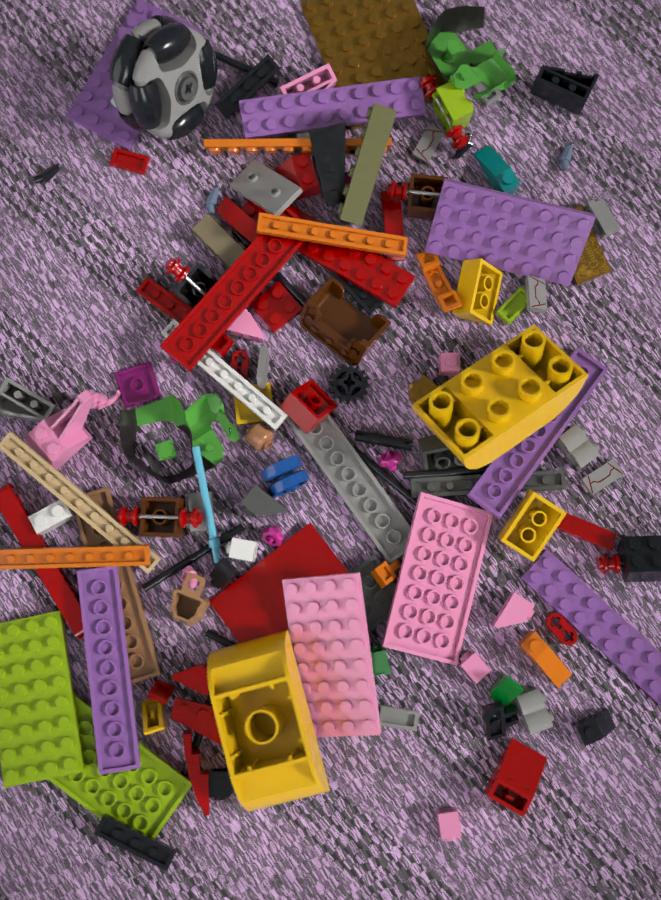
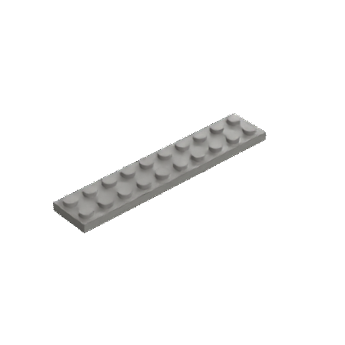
(356, 486)

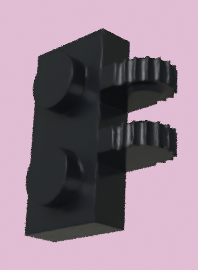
(497, 718)

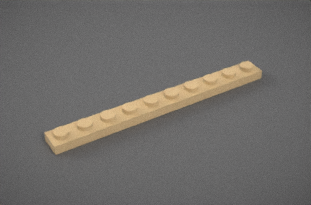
(71, 495)

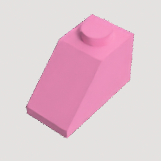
(246, 327)
(514, 611)

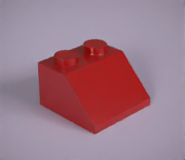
(301, 172)
(308, 406)

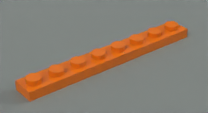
(331, 234)
(75, 556)

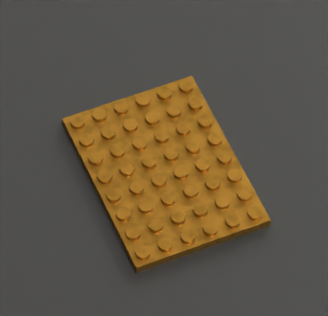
(370, 40)

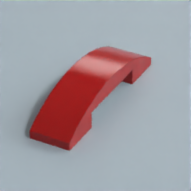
(238, 219)
(392, 219)

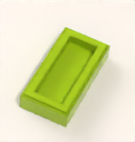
(512, 306)

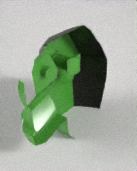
(459, 65)
(193, 421)

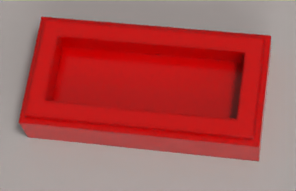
(129, 161)

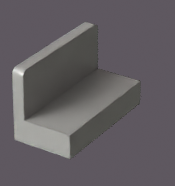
(604, 222)

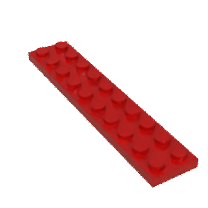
(359, 267)
(229, 297)

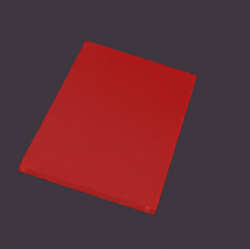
(256, 600)

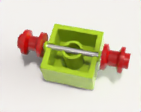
(451, 108)

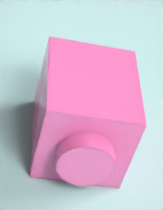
(449, 364)
(474, 666)
(449, 824)

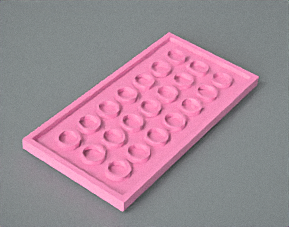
(437, 579)
(333, 653)

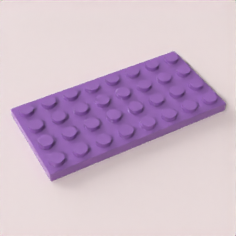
(93, 105)
(508, 231)

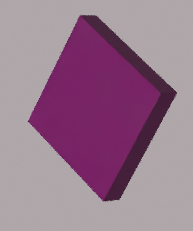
(138, 385)

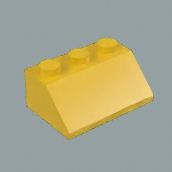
(478, 291)
(531, 525)

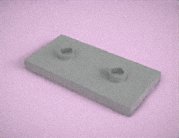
(265, 188)

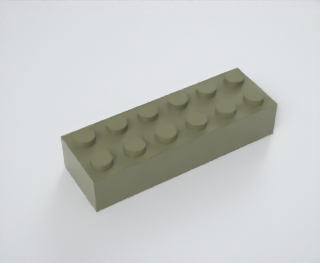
(367, 165)

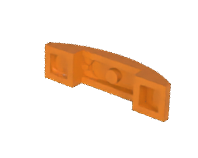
(437, 282)

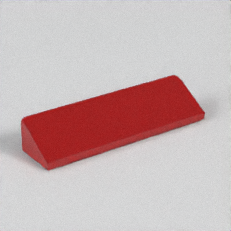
(587, 532)

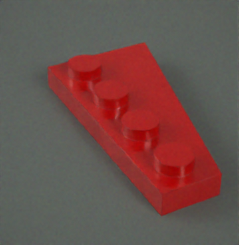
(197, 717)

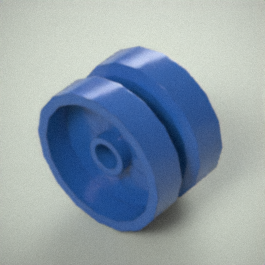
(285, 476)

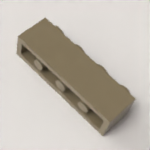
(218, 240)

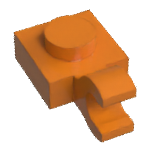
(385, 573)

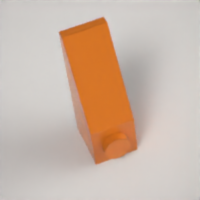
(544, 658)

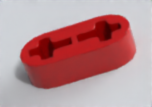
(245, 364)
(558, 631)

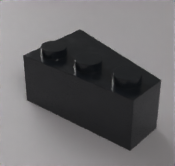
(563, 88)

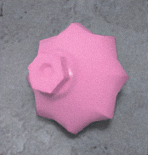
(193, 582)

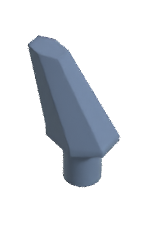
(565, 157)
(211, 201)

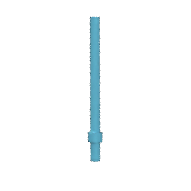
(214, 542)

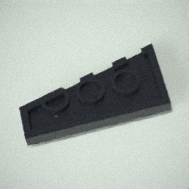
(329, 153)

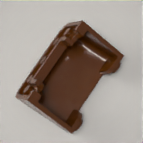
(341, 324)

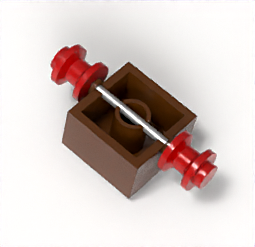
(422, 195)
(160, 517)

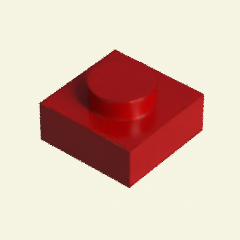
(161, 692)

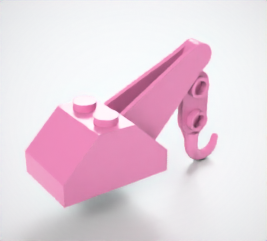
(63, 433)

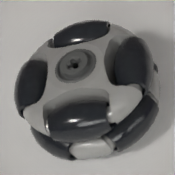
(163, 77)

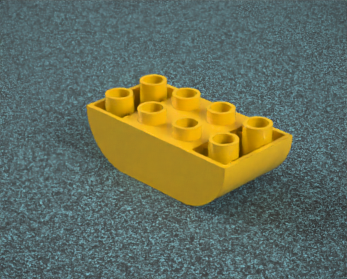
(502, 398)
(265, 722)

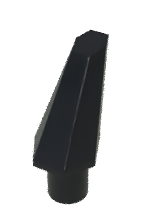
(460, 152)
(47, 174)

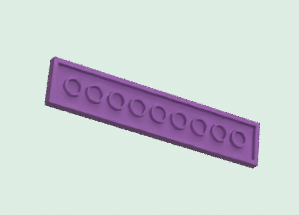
(329, 106)
(512, 470)
(597, 622)
(108, 670)

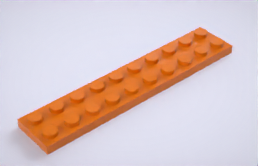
(271, 146)

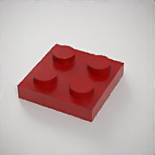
(276, 307)

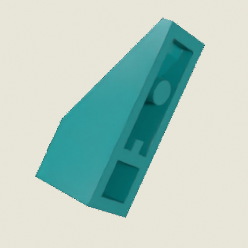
(497, 170)

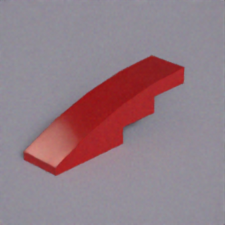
(198, 777)

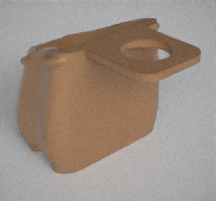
(188, 604)

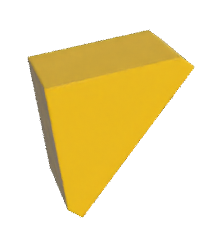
(153, 716)

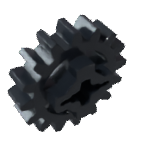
(341, 384)

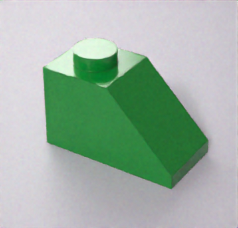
(504, 689)

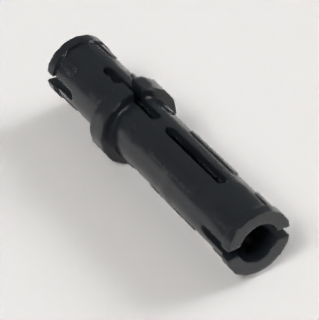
(383, 440)

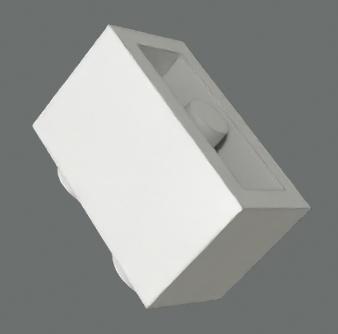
(51, 517)
(242, 549)

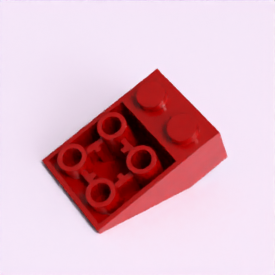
(516, 777)

